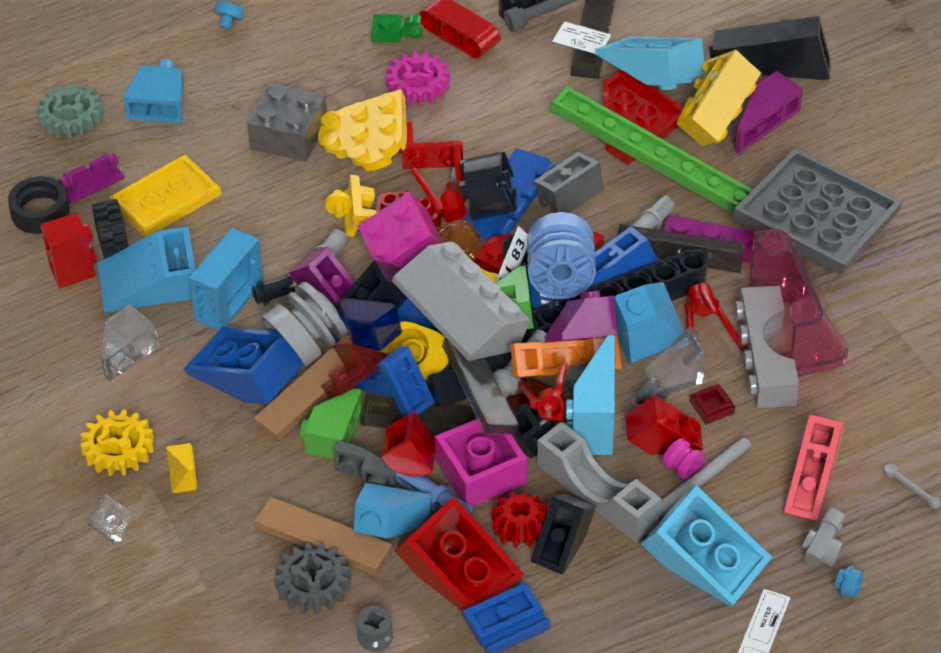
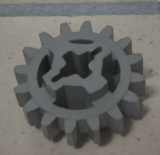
(330, 576)

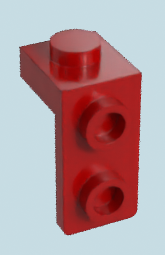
(427, 154)

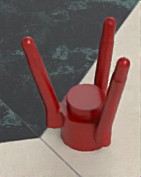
(451, 202)
(704, 304)
(550, 400)

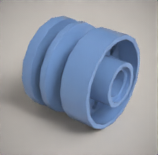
(561, 255)

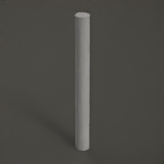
(706, 473)

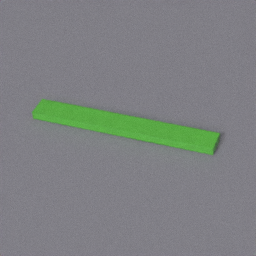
(649, 149)

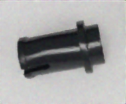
(271, 290)

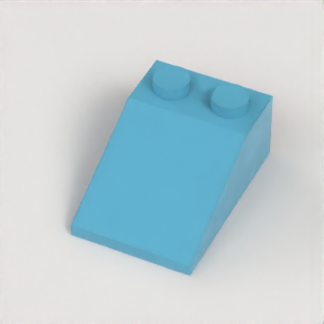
(657, 59)
(595, 401)
(706, 547)

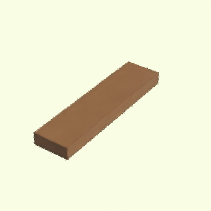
(300, 397)
(303, 526)

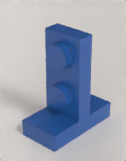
(401, 379)

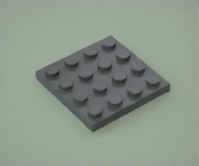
(819, 208)

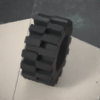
(109, 227)

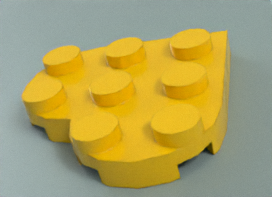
(366, 131)

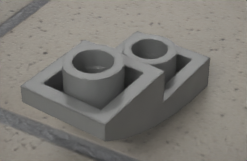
(359, 462)

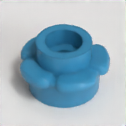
(849, 582)

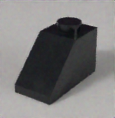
(376, 286)
(563, 532)

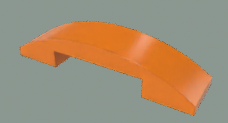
(545, 358)

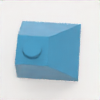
(646, 321)

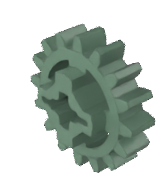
(70, 110)

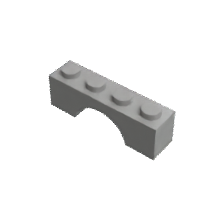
(772, 375)
(569, 461)

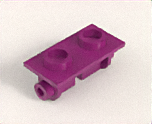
(84, 182)

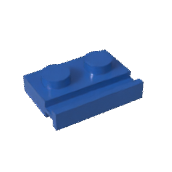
(506, 619)

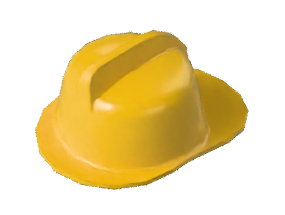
(424, 345)

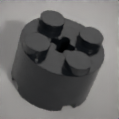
(488, 185)

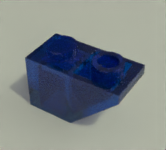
(370, 323)

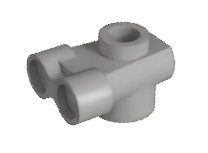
(823, 545)

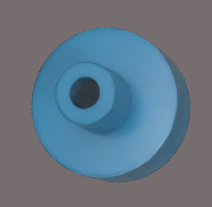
(228, 13)

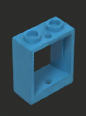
(226, 279)

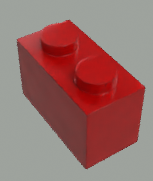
(69, 250)

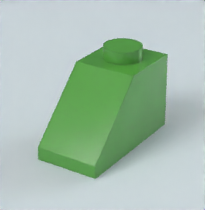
(332, 422)

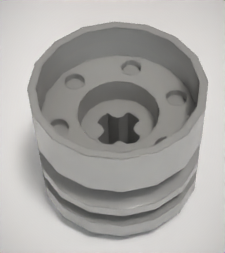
(306, 323)

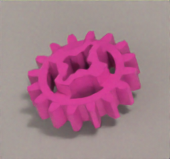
(418, 77)

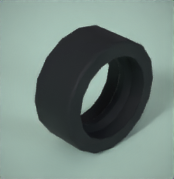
(32, 189)

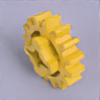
(117, 442)

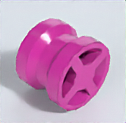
(683, 459)

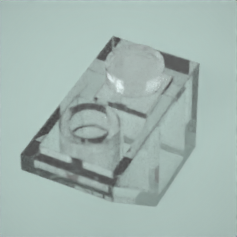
(126, 340)

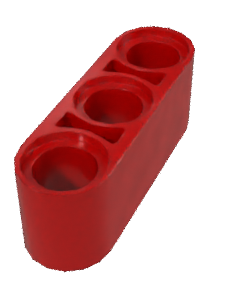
(460, 27)

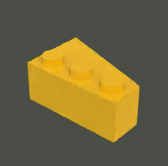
(718, 97)

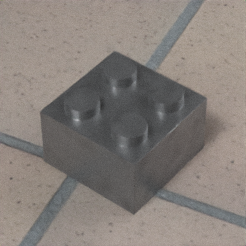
(286, 122)

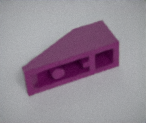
(769, 106)

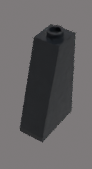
(789, 47)

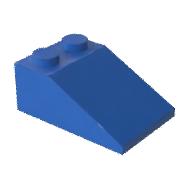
(246, 364)

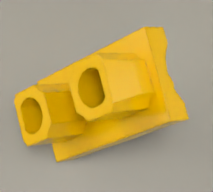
(350, 203)

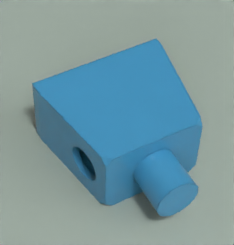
(156, 94)

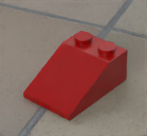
(458, 558)

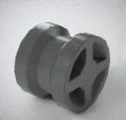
(368, 635)

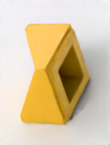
(182, 468)

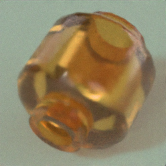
(463, 235)

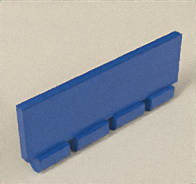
(526, 169)

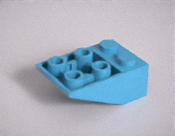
(148, 271)

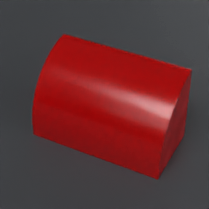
(409, 446)

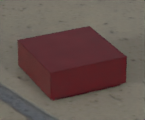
(712, 404)

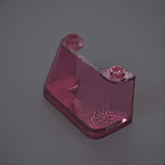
(816, 334)

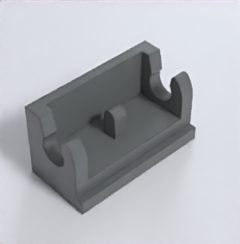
(570, 183)

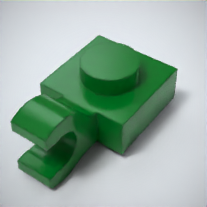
(393, 27)

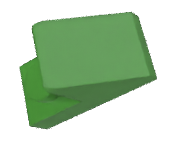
(517, 289)

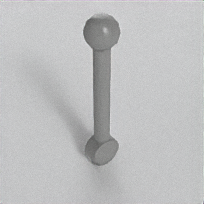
(891, 471)

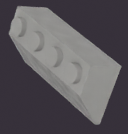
(462, 301)

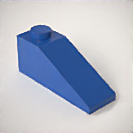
(622, 255)

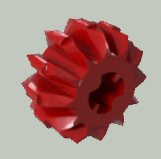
(518, 519)

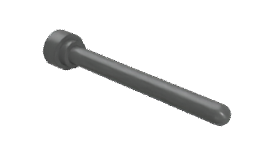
(517, 17)

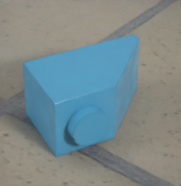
(390, 511)

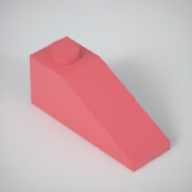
(814, 467)

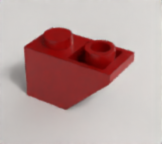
(658, 425)

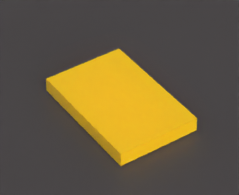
(166, 195)

